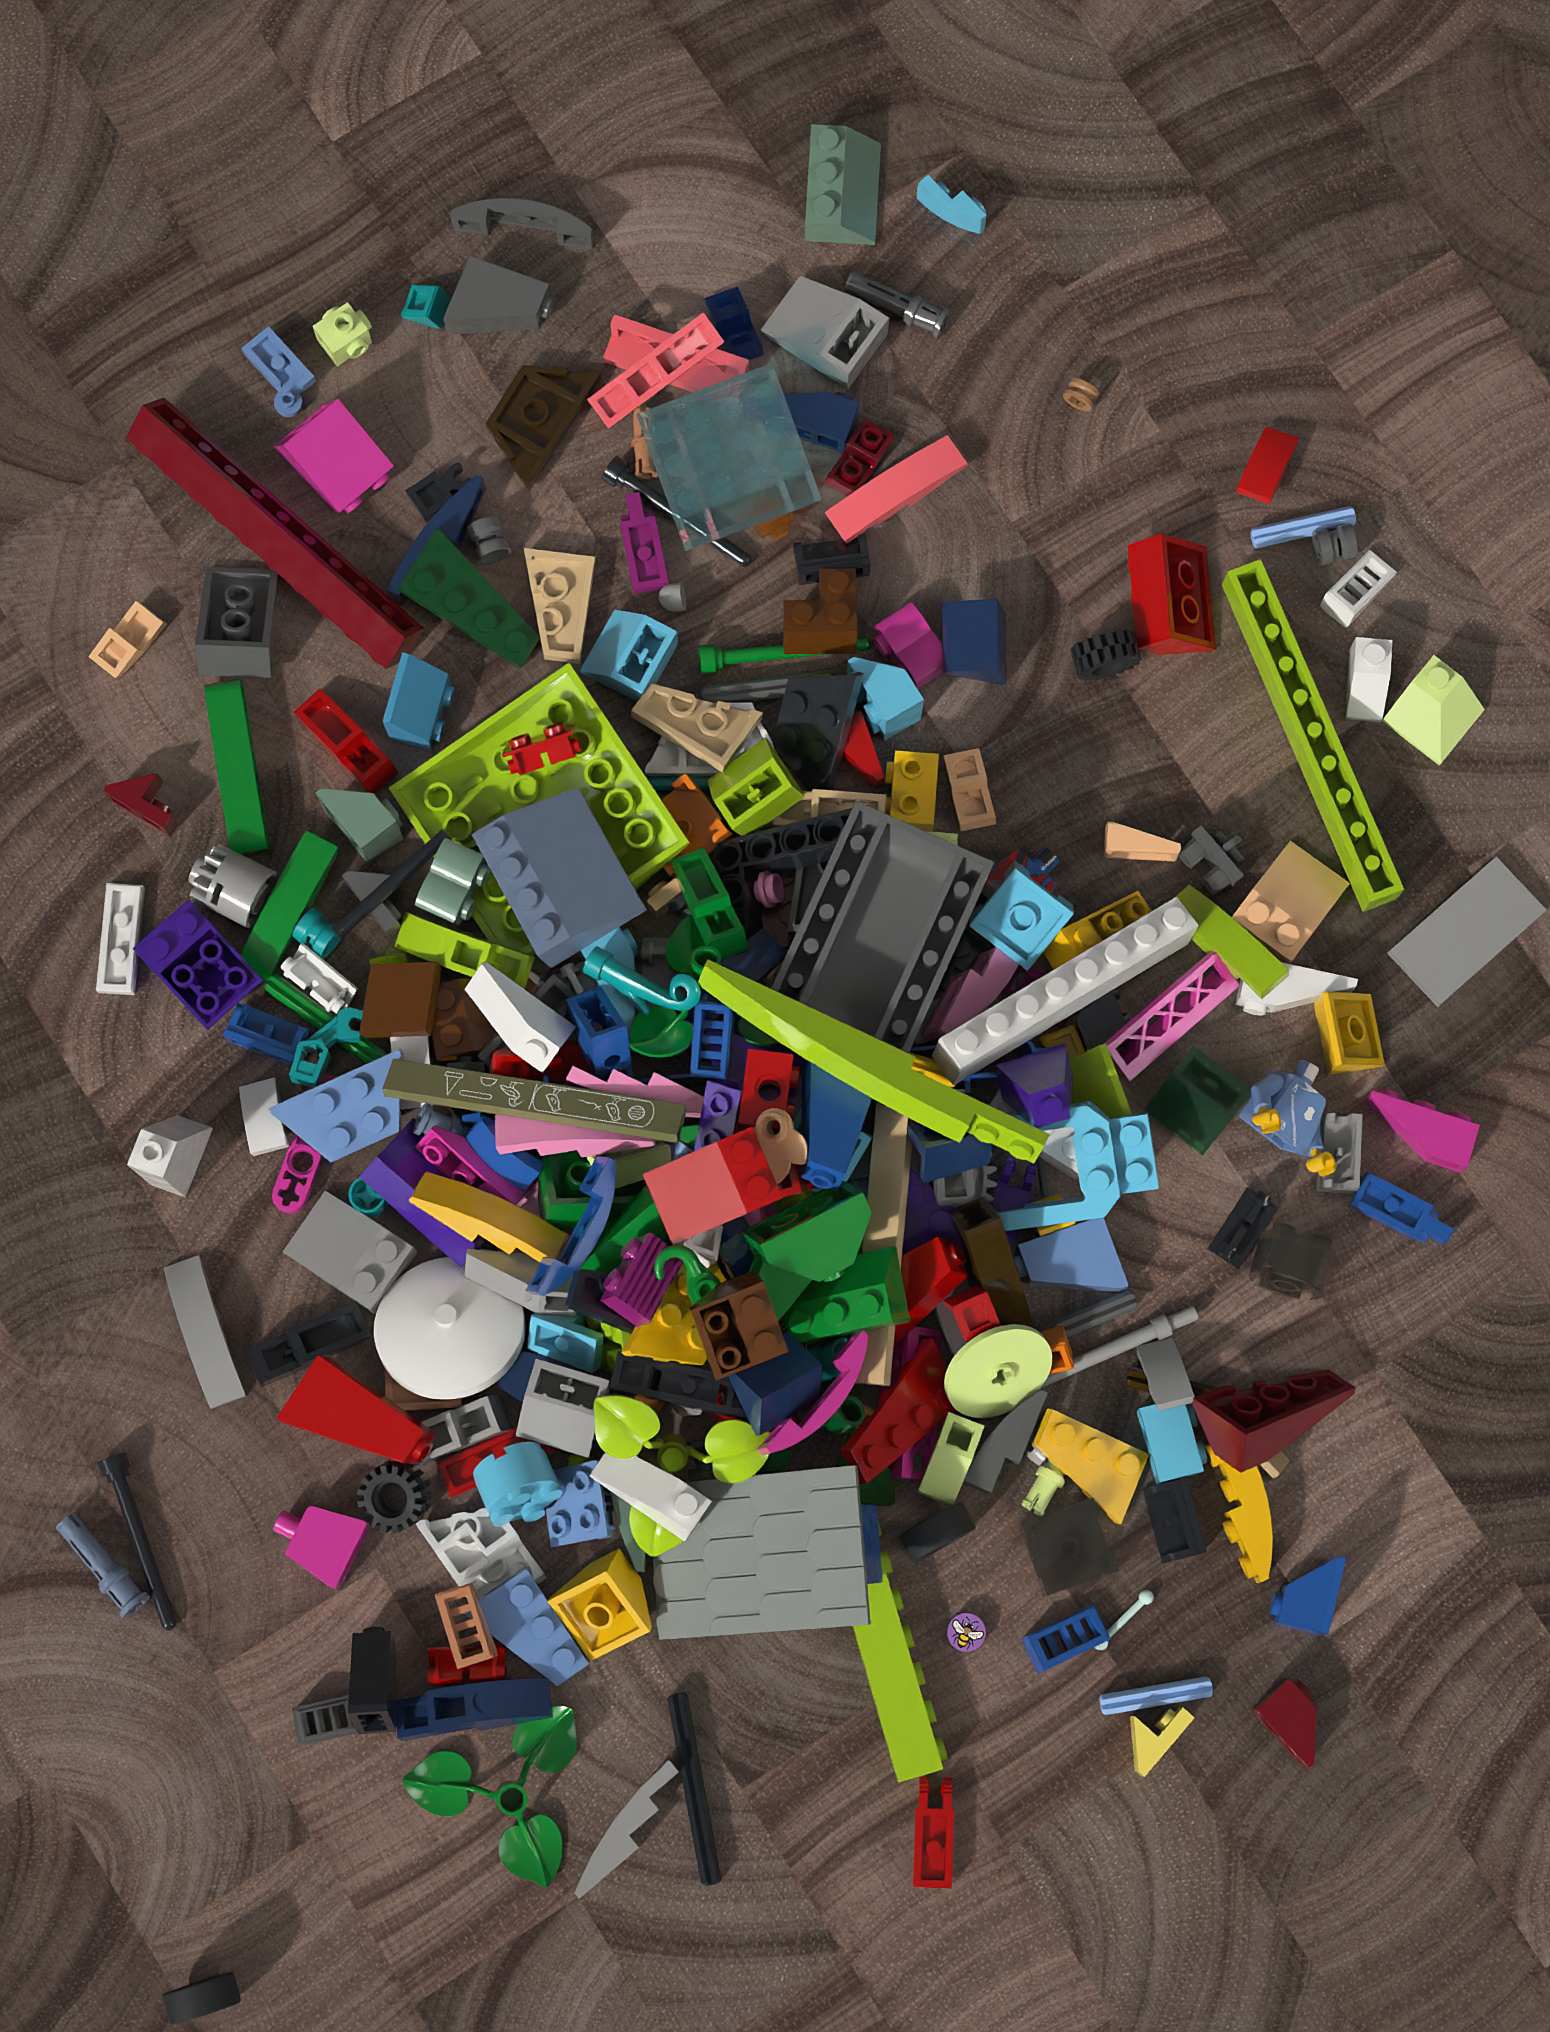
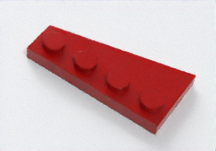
(903, 1416)

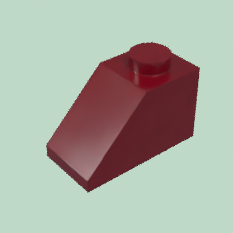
(1291, 1719)

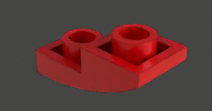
(1267, 465)

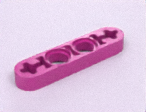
(282, 1184)

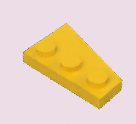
(1093, 1460)

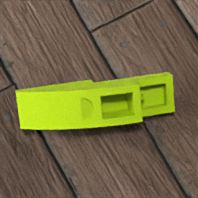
(460, 949)

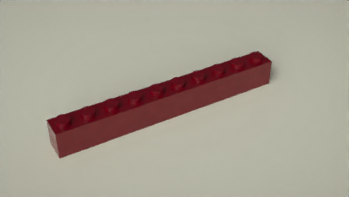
(274, 532)

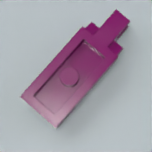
(642, 547)

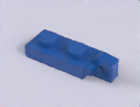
(1399, 1210)

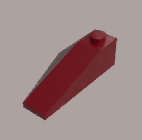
(1261, 1421)

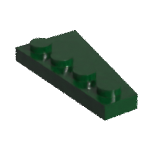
(462, 597)

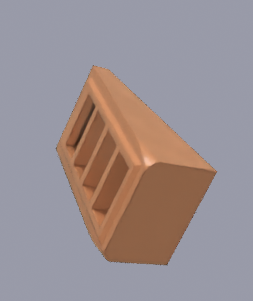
(456, 1643)

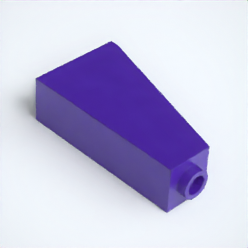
(396, 1175)

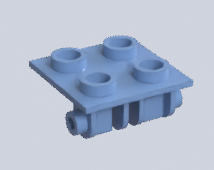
(580, 1509)

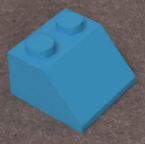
(418, 703)

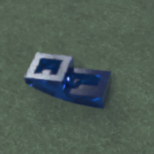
(734, 324)

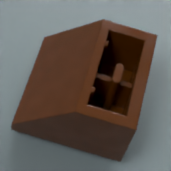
(738, 1325)

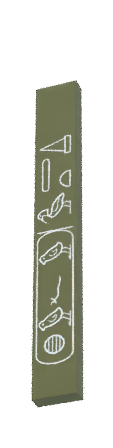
(535, 1100)

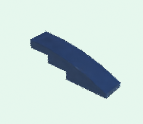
(451, 521)

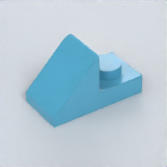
(566, 1340)

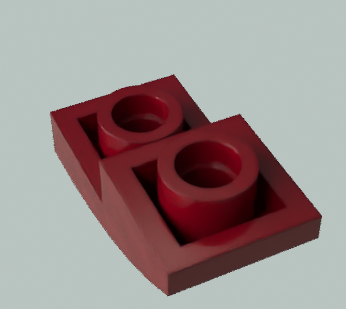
(860, 458)

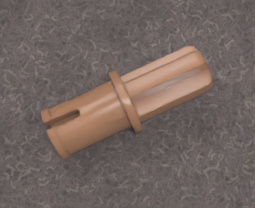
(644, 463)

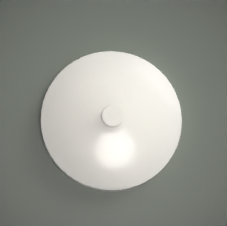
(446, 1332)

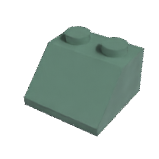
(363, 820)

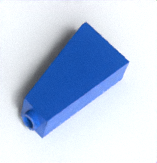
(830, 1125)

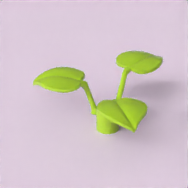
(628, 1424)

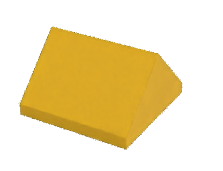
(1348, 1032)

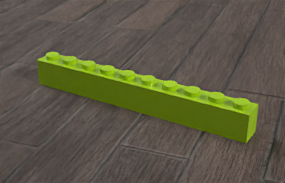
(1312, 736)

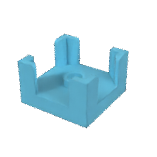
(1021, 916)

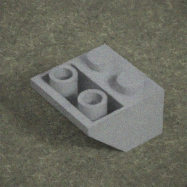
(561, 1408)

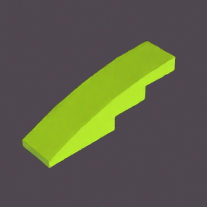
(1235, 945)

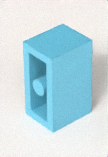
(1171, 1442)

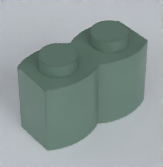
(453, 882)

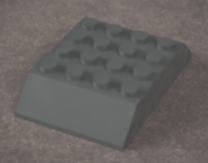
(882, 926)

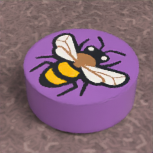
(966, 1632)

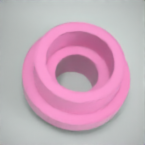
(769, 889)

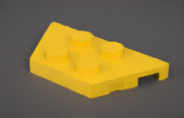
(672, 1329)

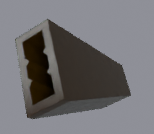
(991, 1260)

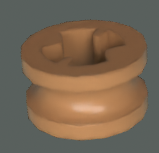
(1081, 394)

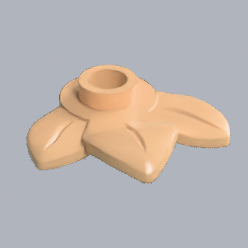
(780, 1148)

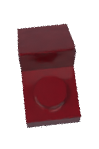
(136, 797)

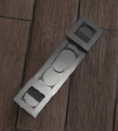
(477, 215)

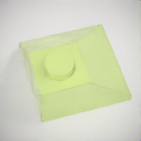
(1435, 710)

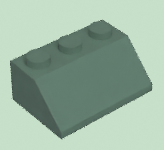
(842, 186)

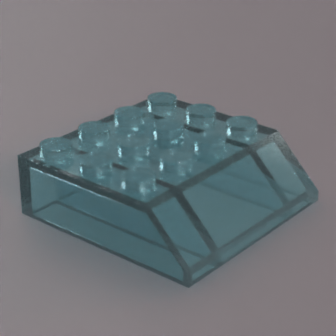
(729, 457)

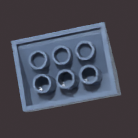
(559, 875)

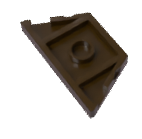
(537, 415)

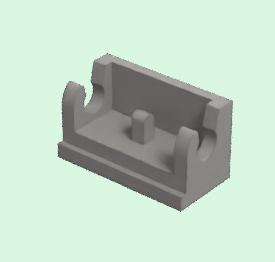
(1343, 1140)

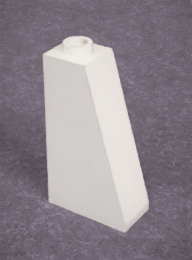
(170, 1153)

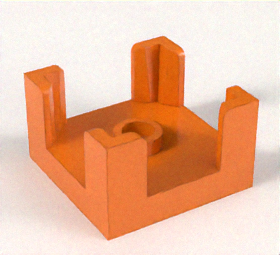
(695, 817)

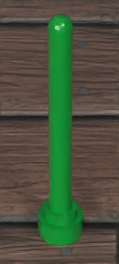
(714, 658)

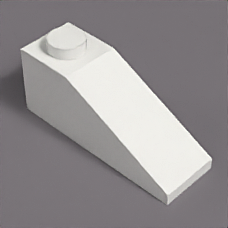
(1298, 989)
(518, 1017)
(653, 1492)

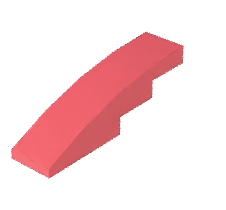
(655, 370)
(896, 488)

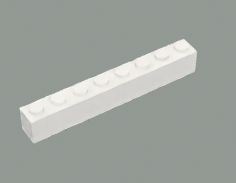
(1064, 991)

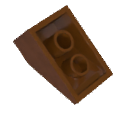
(459, 1023)

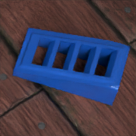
(724, 1055)
(1037, 1654)

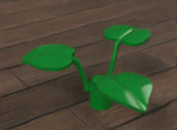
(664, 1031)
(534, 1845)

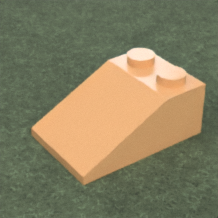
(1290, 902)

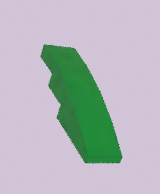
(288, 903)

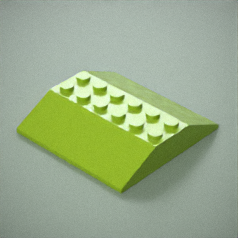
(473, 786)

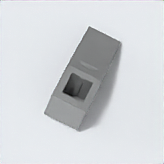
(510, 1277)

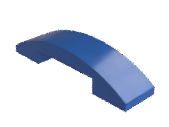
(600, 1187)

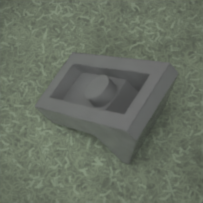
(386, 913)

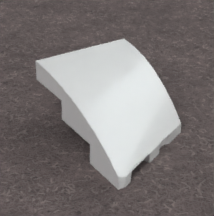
(478, 1550)

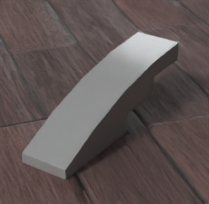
(618, 1842)

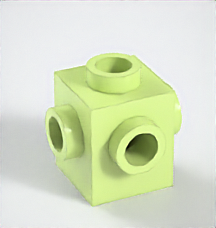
(343, 333)

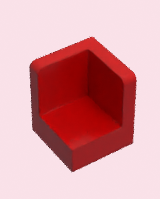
(972, 1312)

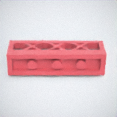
(634, 340)

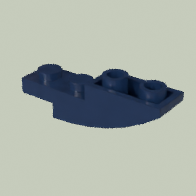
(473, 1706)

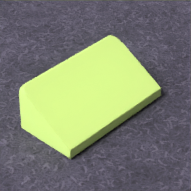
(635, 1162)

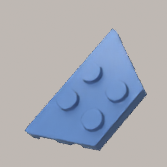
(345, 1111)

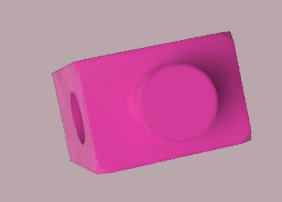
(323, 1542)

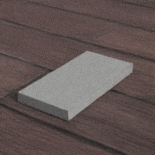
(1466, 931)

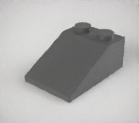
(237, 622)

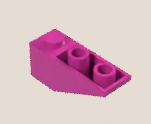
(1431, 1134)
(460, 1163)

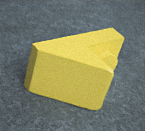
(1150, 1747)

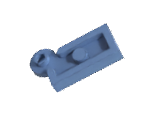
(281, 369)

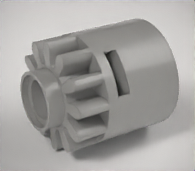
(231, 885)

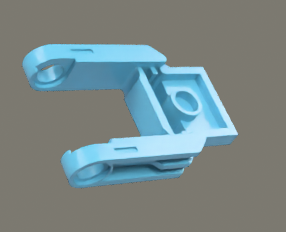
(1111, 1160)

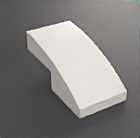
(262, 1129)

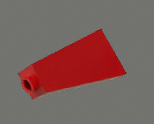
(928, 1278)
(352, 1412)

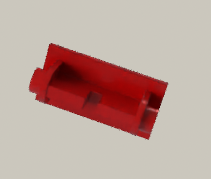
(527, 751)
(443, 1669)

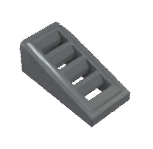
(302, 1725)

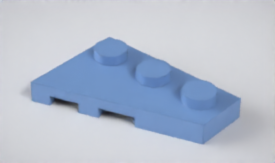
(530, 1628)

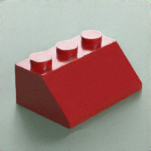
(1171, 596)

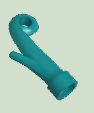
(603, 966)

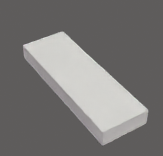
(119, 935)

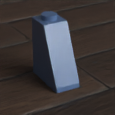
(1073, 1259)

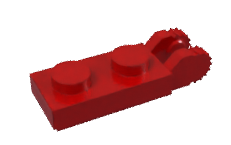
(933, 1838)

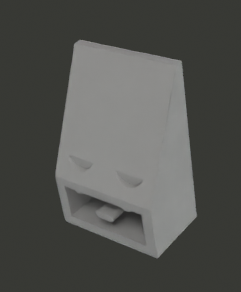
(827, 329)

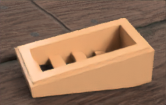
(1129, 843)

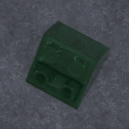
(1198, 1100)

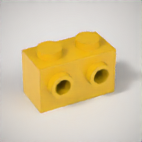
(913, 788)

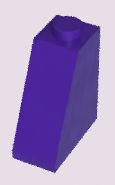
(1038, 1085)

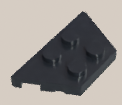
(816, 725)

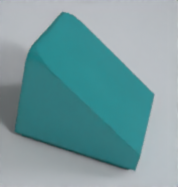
(426, 305)

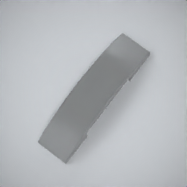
(203, 1332)

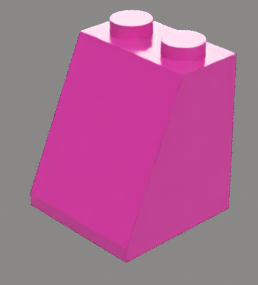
(335, 456)

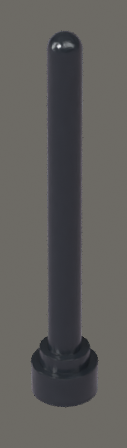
(620, 475)
(116, 1470)

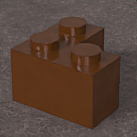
(824, 623)

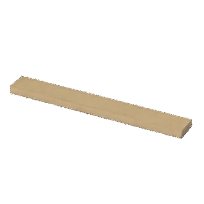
(886, 1225)

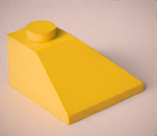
(603, 1605)

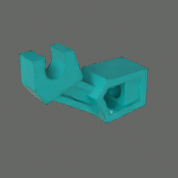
(335, 1031)

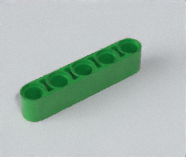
(236, 766)

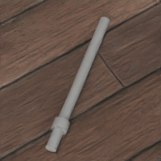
(1158, 1328)

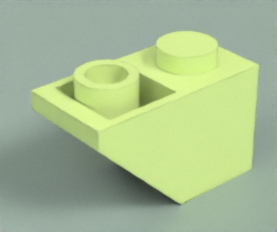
(950, 1459)

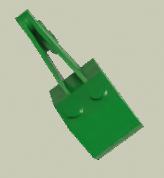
(791, 1247)

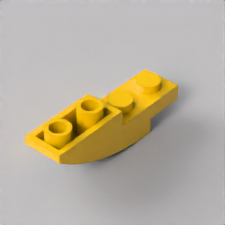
(1251, 1520)

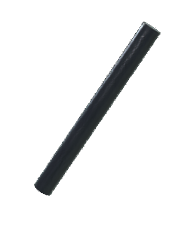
(389, 885)

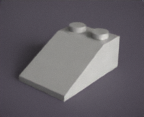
(350, 1251)

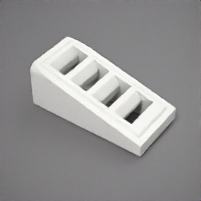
(1342, 604)

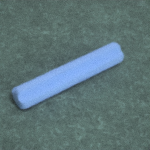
(1301, 527)
(1156, 1695)

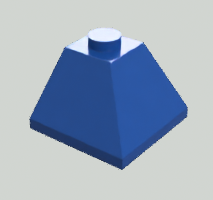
(1309, 1599)

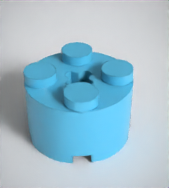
(517, 1483)

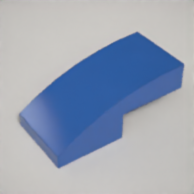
(515, 1167)

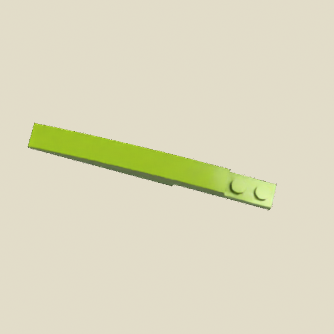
(870, 1065)

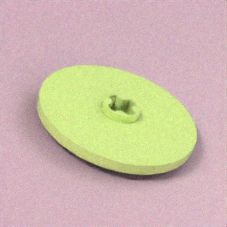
(973, 1378)

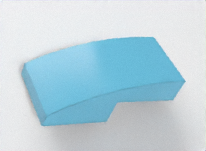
(960, 211)

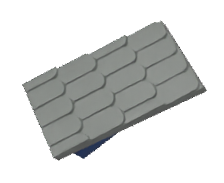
(772, 1557)

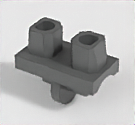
(1224, 871)

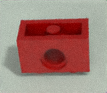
(765, 1069)

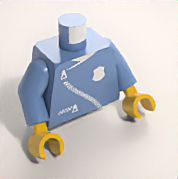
(1290, 1114)

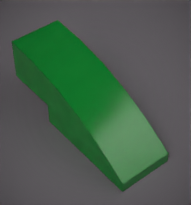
(709, 903)

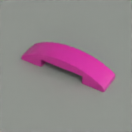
(848, 1363)

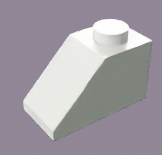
(1368, 678)

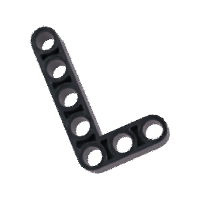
(782, 858)

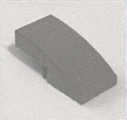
(1165, 1374)

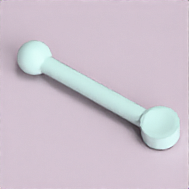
(1145, 1597)

